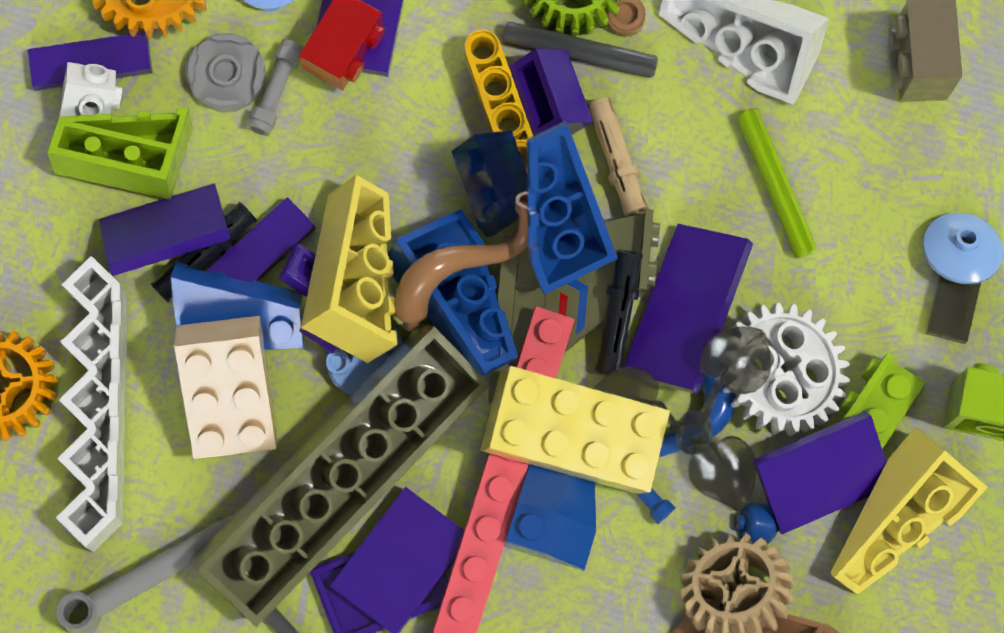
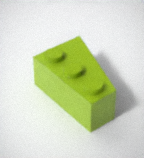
(124, 151)

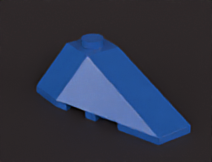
(563, 216)
(464, 302)
(554, 518)

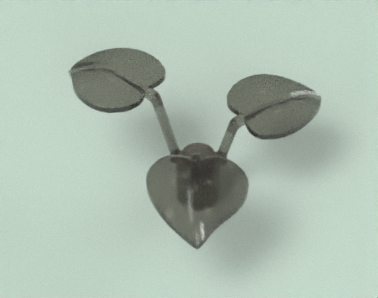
(741, 363)

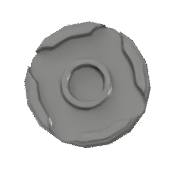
(226, 72)

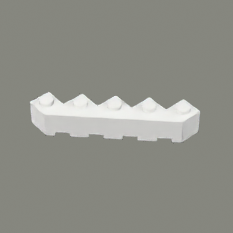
(98, 404)

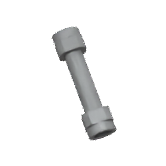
(263, 117)

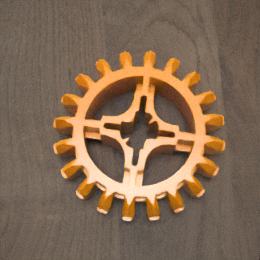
(23, 384)

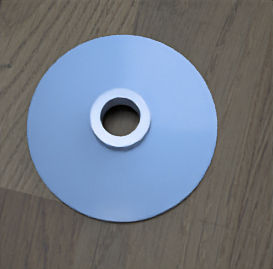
(956, 259)

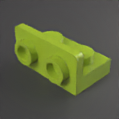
(885, 395)

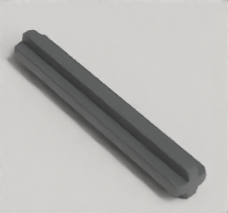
(581, 49)

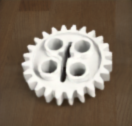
(810, 350)

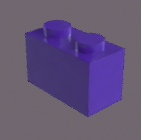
(550, 90)

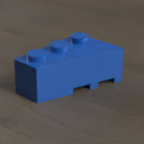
(214, 297)

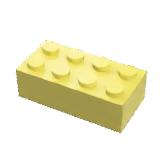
(575, 430)

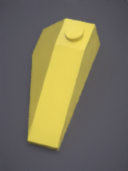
(910, 500)

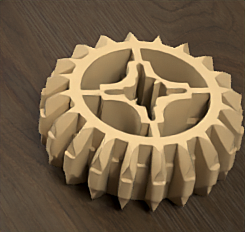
(710, 578)

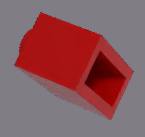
(342, 41)

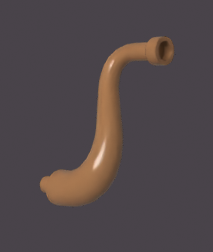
(431, 269)

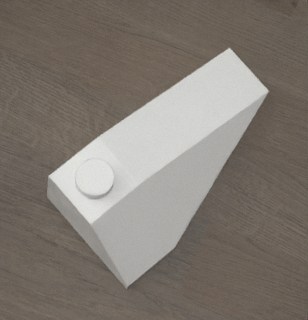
(761, 39)

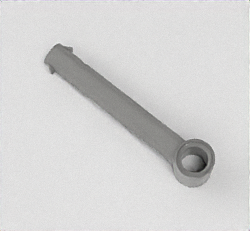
(133, 582)

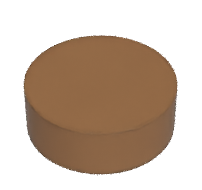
(629, 18)

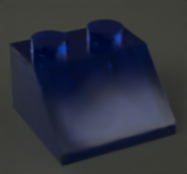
(492, 178)

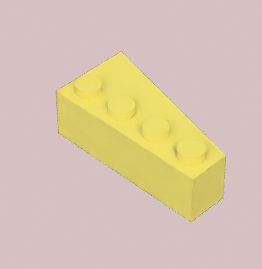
(351, 273)

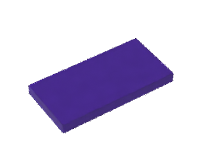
(688, 305)

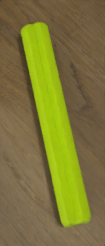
(776, 183)

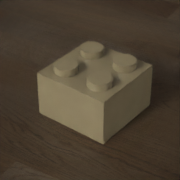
(926, 50)

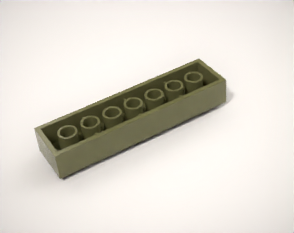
(339, 473)

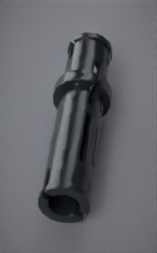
(239, 218)
(619, 310)

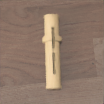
(622, 171)

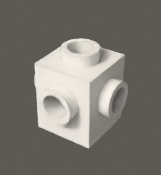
(89, 90)

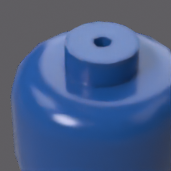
(757, 522)

